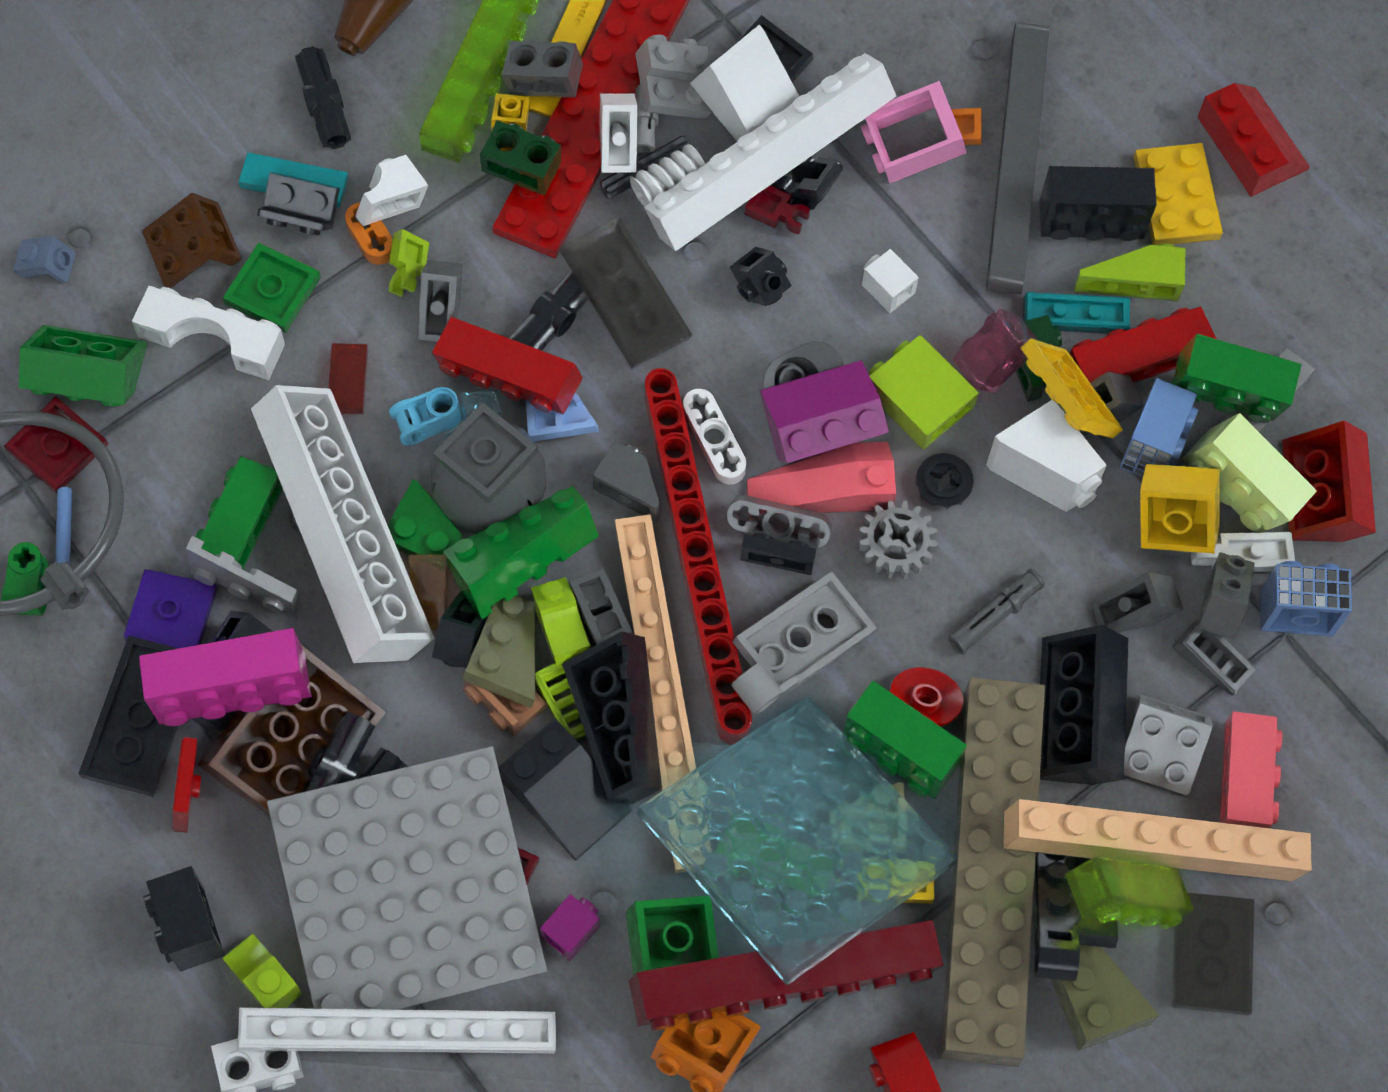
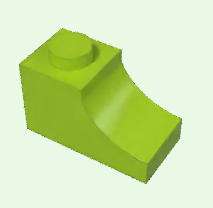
(560, 620)
(262, 974)

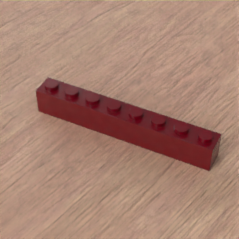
(747, 979)

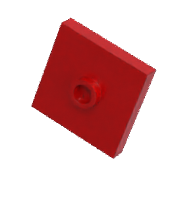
(186, 785)

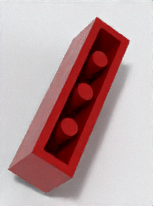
(1143, 350)
(507, 366)

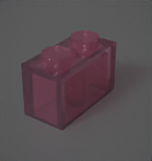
(994, 351)

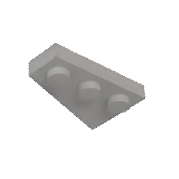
(227, 572)

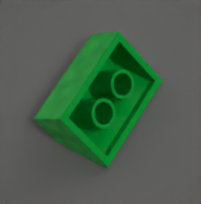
(81, 365)

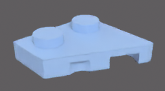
(556, 425)

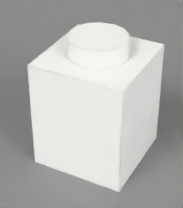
(889, 280)

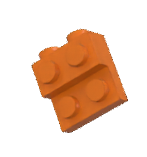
(706, 1050)

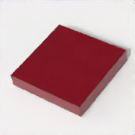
(51, 453)

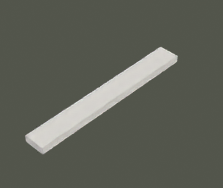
(396, 1030)

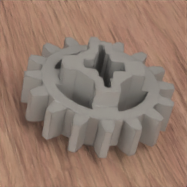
(901, 525)

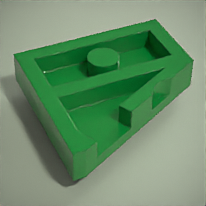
(421, 525)

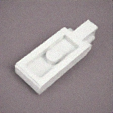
(1261, 548)

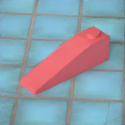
(833, 481)

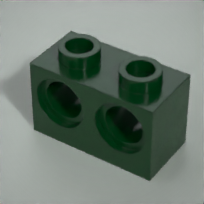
(517, 164)

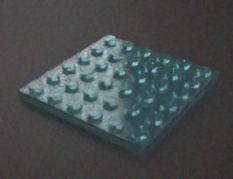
(797, 838)

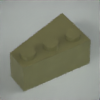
(1101, 1000)

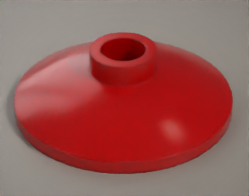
(929, 693)

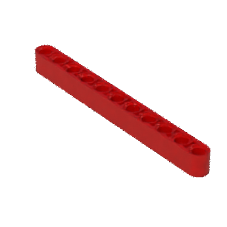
(696, 536)

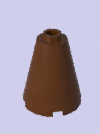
(365, 22)

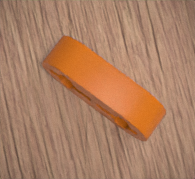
(363, 237)

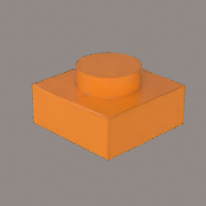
(970, 124)

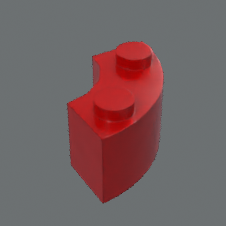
(903, 1066)

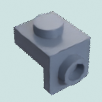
(43, 257)

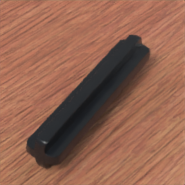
(620, 181)

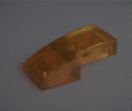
(430, 581)

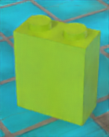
(922, 391)

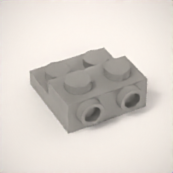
(666, 76)

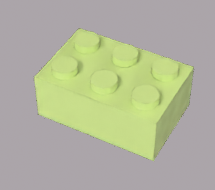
(1252, 474)

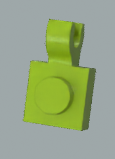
(409, 257)

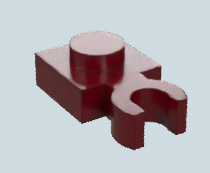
(774, 206)

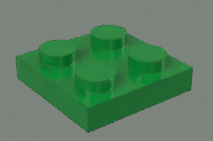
(271, 287)

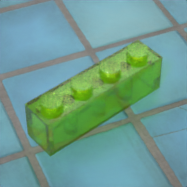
(1129, 892)

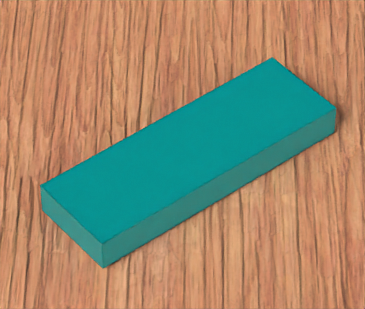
(257, 169)
(1079, 312)

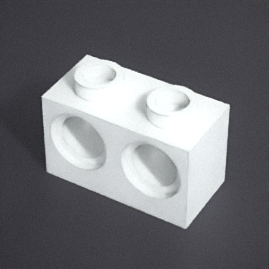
(259, 1073)

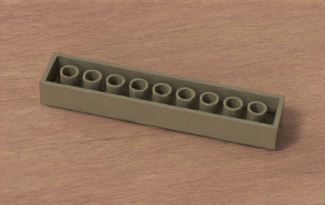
(989, 883)

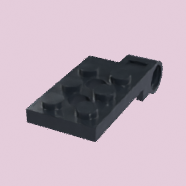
(1059, 921)

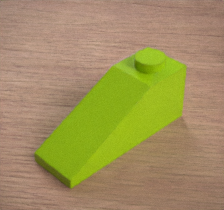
(1143, 273)

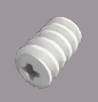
(666, 174)

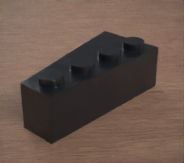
(618, 715)

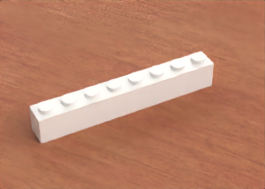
(770, 151)

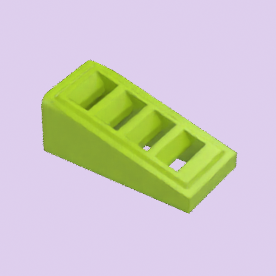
(547, 676)

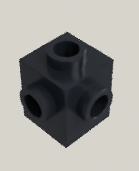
(760, 276)

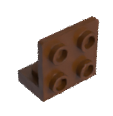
(189, 238)

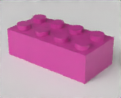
(225, 677)

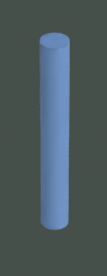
(63, 525)

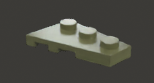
(506, 652)

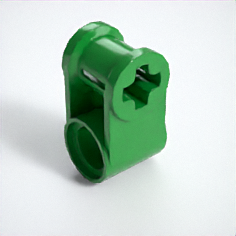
(21, 580)

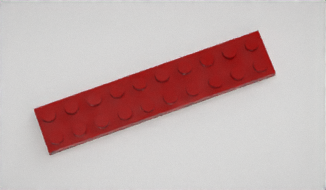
(575, 124)

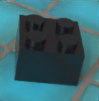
(185, 919)

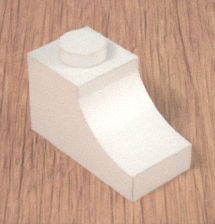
(395, 190)

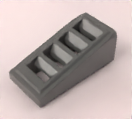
(1196, 656)

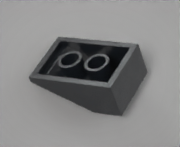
(562, 789)

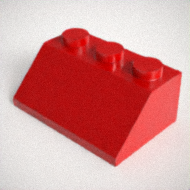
(1250, 138)
(1339, 470)

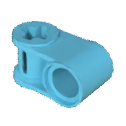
(423, 415)

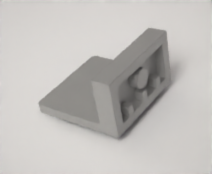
(1166, 744)

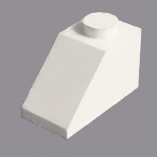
(618, 133)

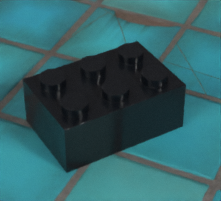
(1097, 202)

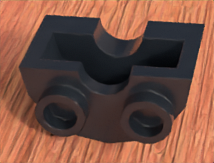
(810, 181)

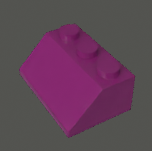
(823, 411)

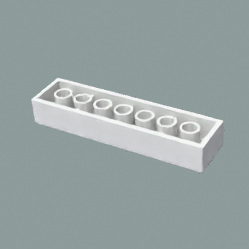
(342, 524)

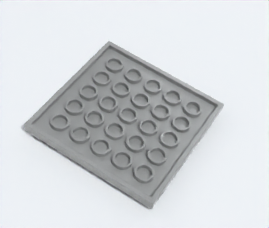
(407, 885)

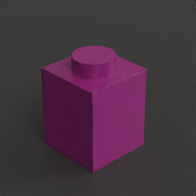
(571, 926)

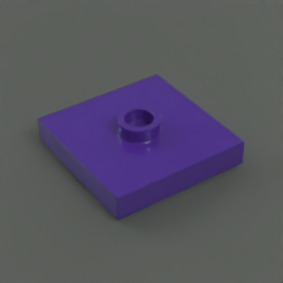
(170, 610)

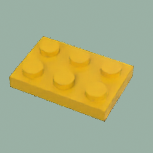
(1184, 194)
(1070, 389)

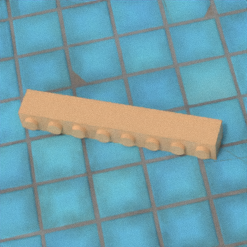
(1157, 840)

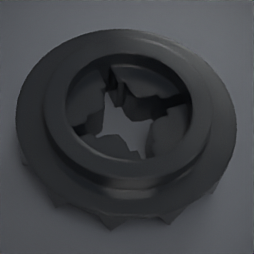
(938, 466)

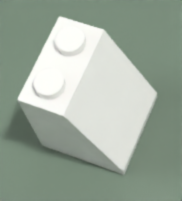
(746, 84)
(1048, 458)

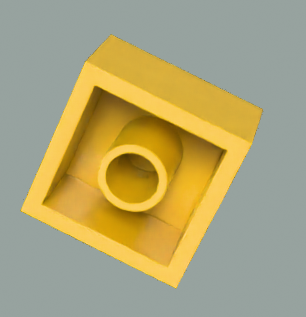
(1180, 508)

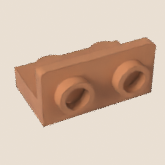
(504, 711)

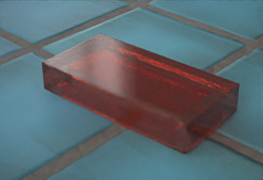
(348, 376)

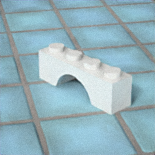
(168, 317)

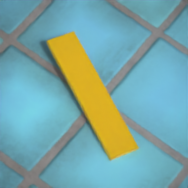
(576, 28)

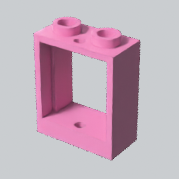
(906, 107)

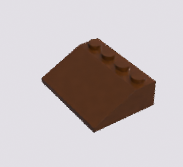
(271, 749)

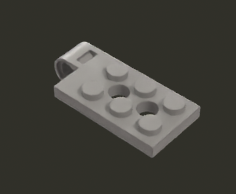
(781, 665)

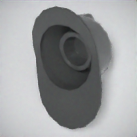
(801, 362)

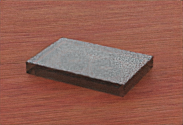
(1214, 955)

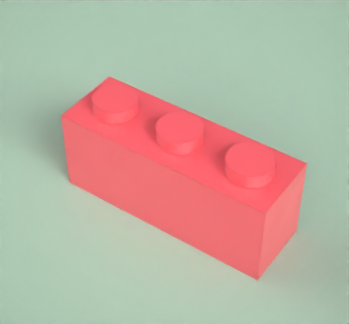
(1250, 770)

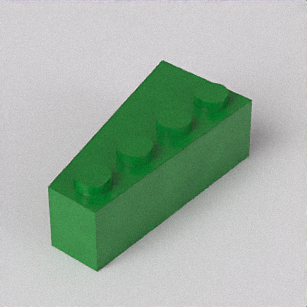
(520, 548)

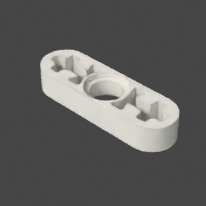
(713, 452)

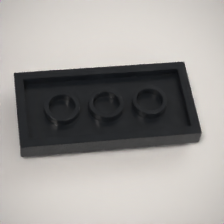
(128, 741)

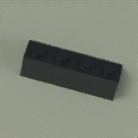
(1084, 706)

